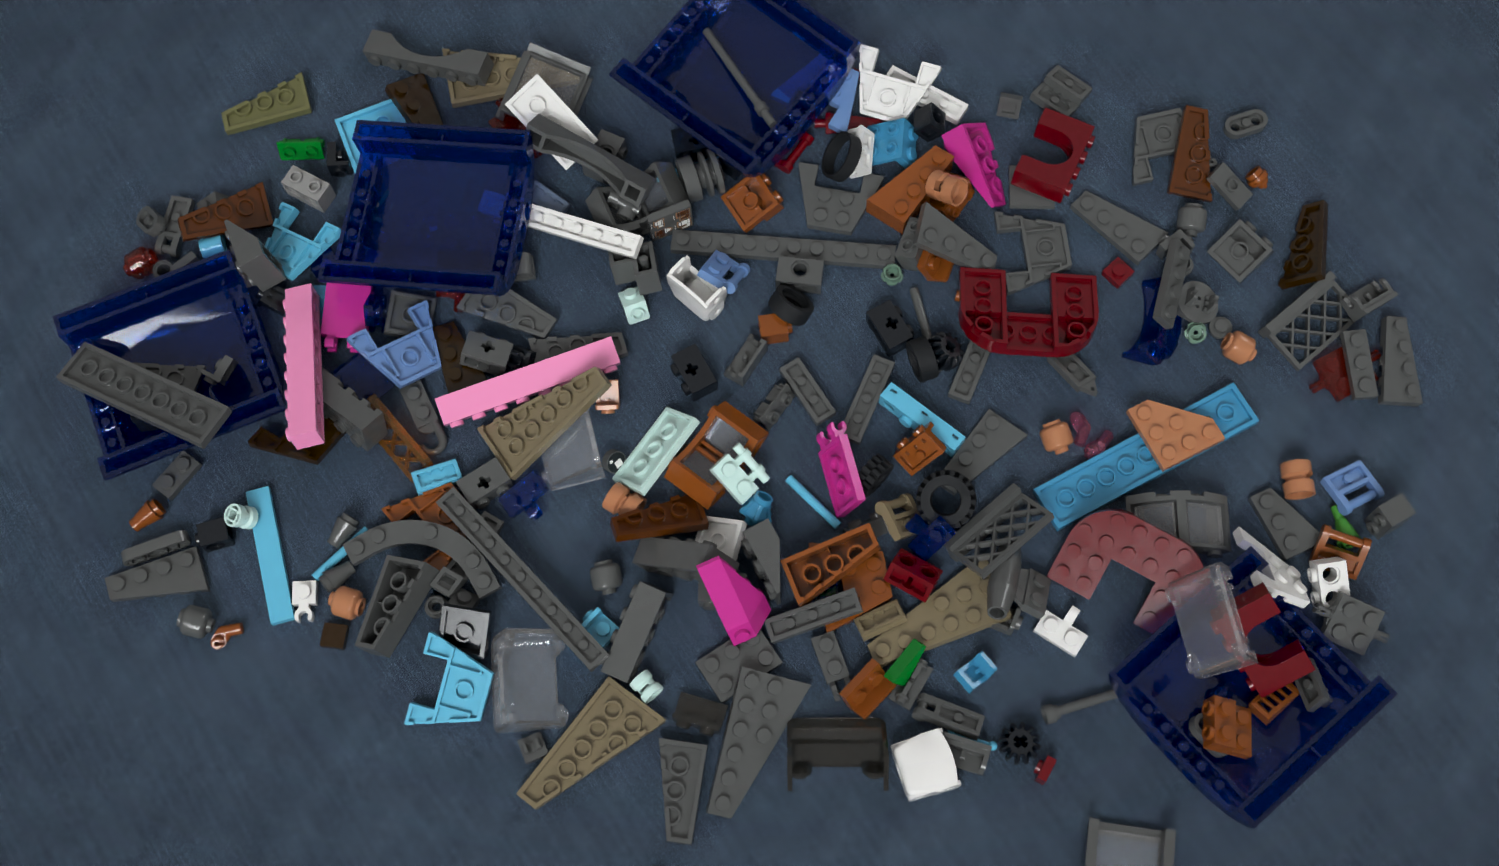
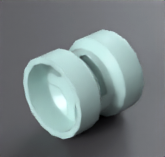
(241, 516)
(646, 686)

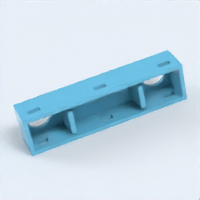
(910, 415)

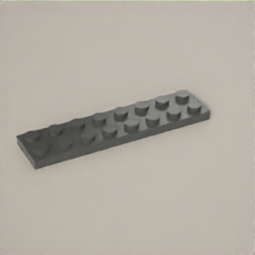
(144, 395)

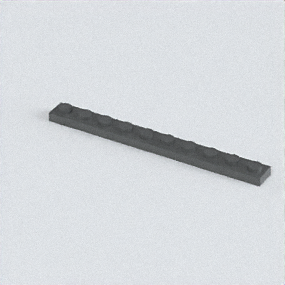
(770, 248)
(523, 579)

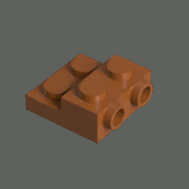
(753, 201)
(1227, 727)

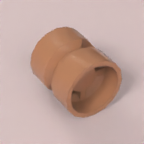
(946, 188)
(1297, 478)
(621, 501)

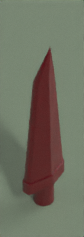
(854, 122)

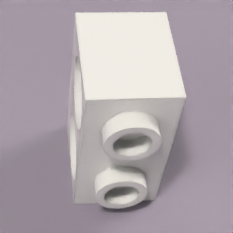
(1335, 582)

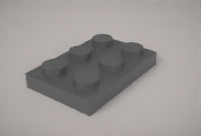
(723, 664)

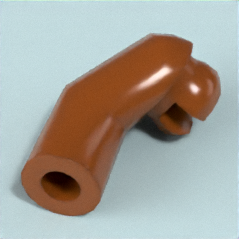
(224, 633)

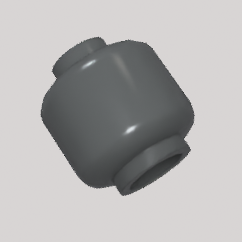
(1192, 219)
(606, 576)
(195, 621)

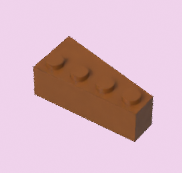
(906, 192)
(828, 562)

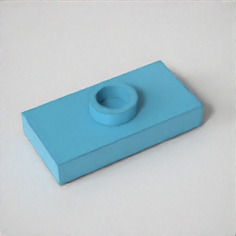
(436, 476)

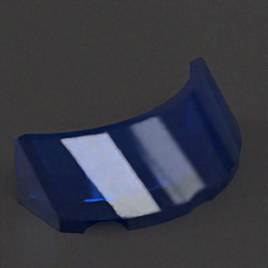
(1154, 341)

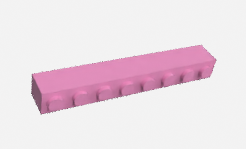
(304, 367)
(525, 382)

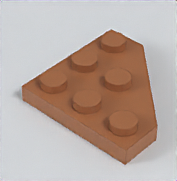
(1173, 433)

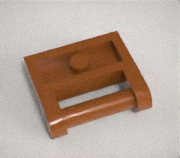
(1353, 560)

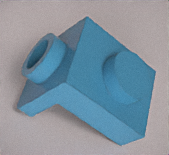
(975, 672)

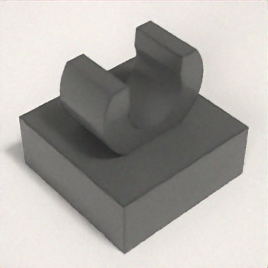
(1009, 105)
(533, 747)

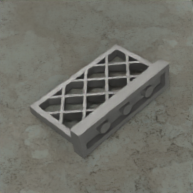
(1294, 310)
(989, 522)

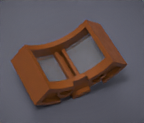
(715, 439)

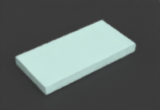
(655, 450)

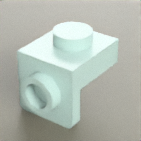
(634, 305)

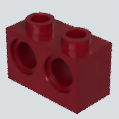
(913, 575)

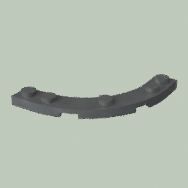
(430, 535)

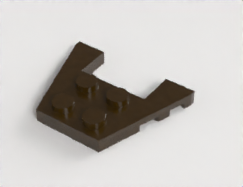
(271, 443)

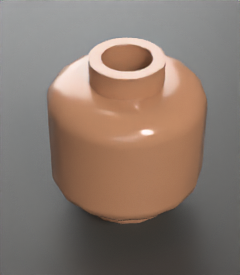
(1238, 347)
(1056, 436)
(347, 602)

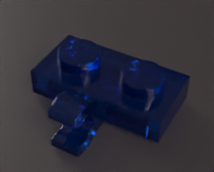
(373, 309)
(524, 496)
(929, 537)

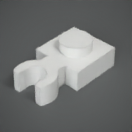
(304, 596)

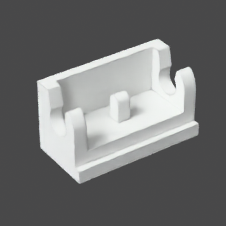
(865, 163)

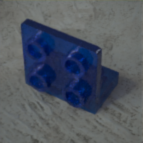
(362, 377)

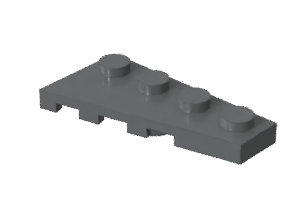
(1122, 229)
(554, 346)

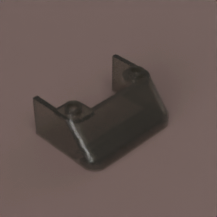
(837, 744)

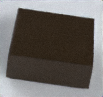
(334, 636)

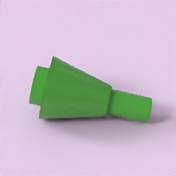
(1344, 526)

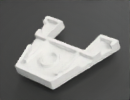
(888, 96)
(1277, 575)

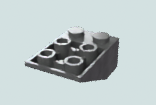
(254, 258)
(763, 546)

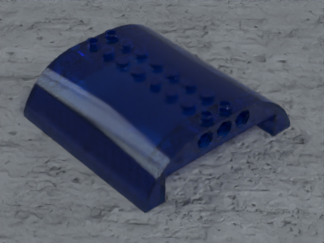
(781, 48)
(446, 213)
(186, 320)
(1287, 751)

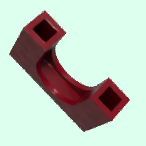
(1054, 180)
(1276, 668)

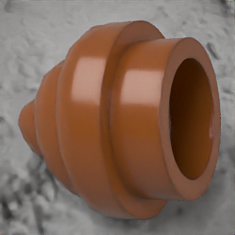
(1257, 178)

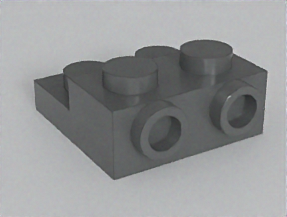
(1241, 250)

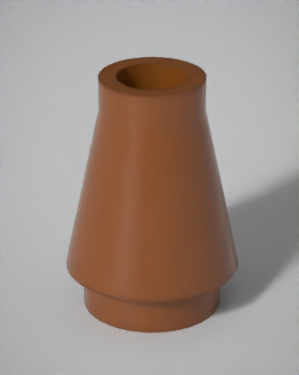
(147, 514)

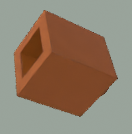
(774, 329)

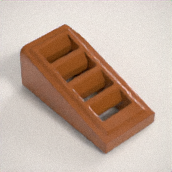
(1265, 716)

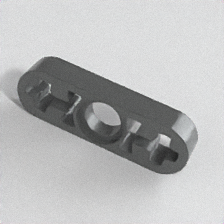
(155, 548)

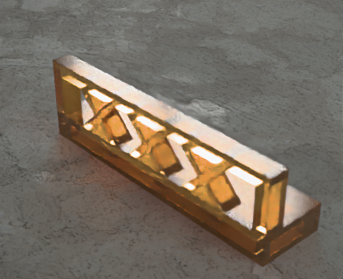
(406, 440)

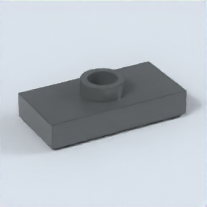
(1229, 186)

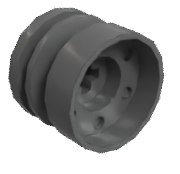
(700, 175)

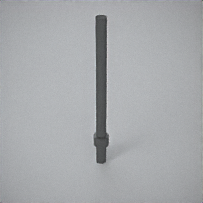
(759, 106)

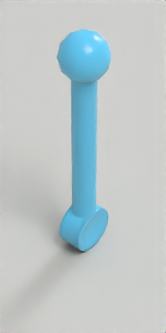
(992, 743)

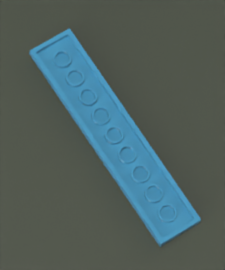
(1131, 463)

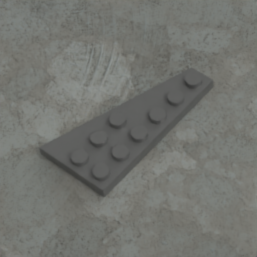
(754, 724)

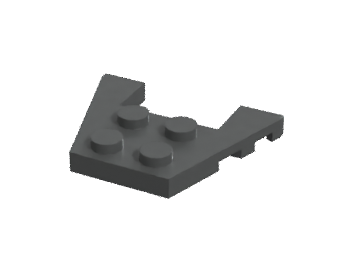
(1154, 138)
(832, 208)
(1043, 246)

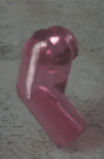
(1082, 428)
(1098, 445)

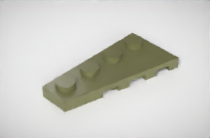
(277, 105)

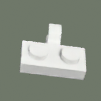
(1061, 632)

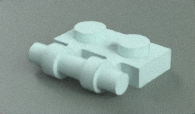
(734, 478)

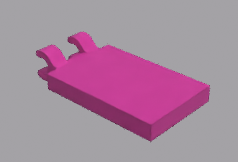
(343, 313)
(840, 470)

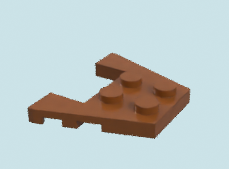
(429, 511)
(869, 585)

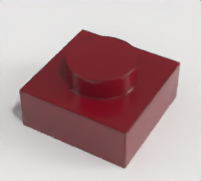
(1117, 272)
(1044, 769)

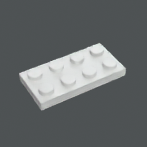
(539, 98)

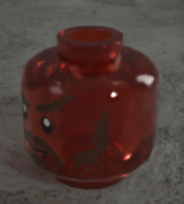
(140, 262)

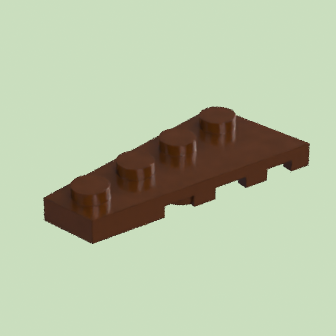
(1192, 157)
(245, 209)
(662, 519)

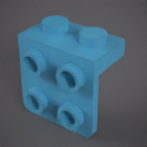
(894, 142)

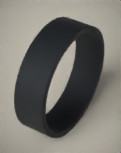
(831, 153)

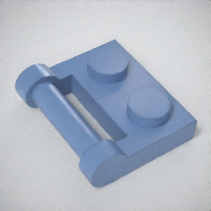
(717, 268)
(1348, 480)

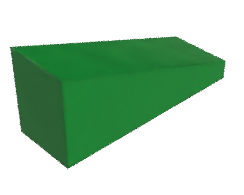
(905, 664)

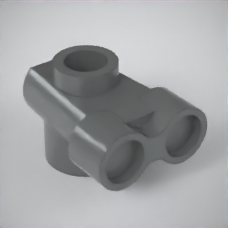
(626, 210)

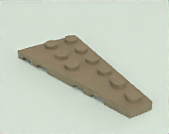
(496, 85)
(535, 425)
(947, 615)
(600, 732)

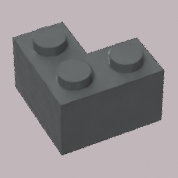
(642, 270)

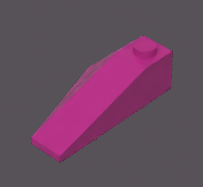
(972, 153)
(735, 599)

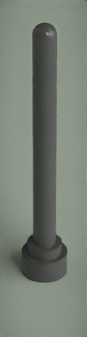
(1053, 712)

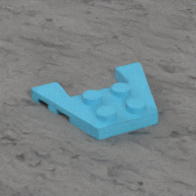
(294, 250)
(462, 689)

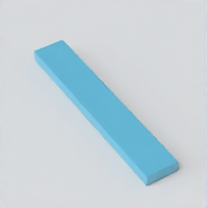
(271, 557)

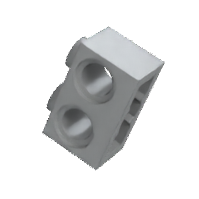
(308, 188)

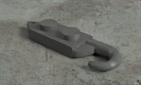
(1075, 373)
(424, 415)

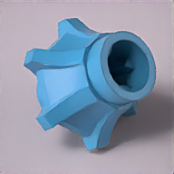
(757, 508)

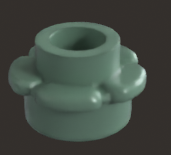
(892, 269)
(1195, 338)

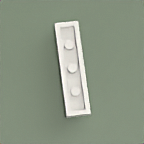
(950, 105)

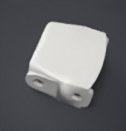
(694, 291)
(925, 765)

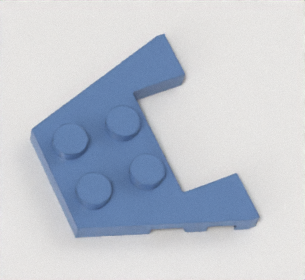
(844, 102)
(407, 357)

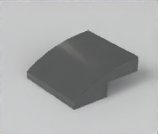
(1061, 92)
(1024, 199)

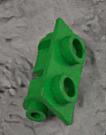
(301, 150)

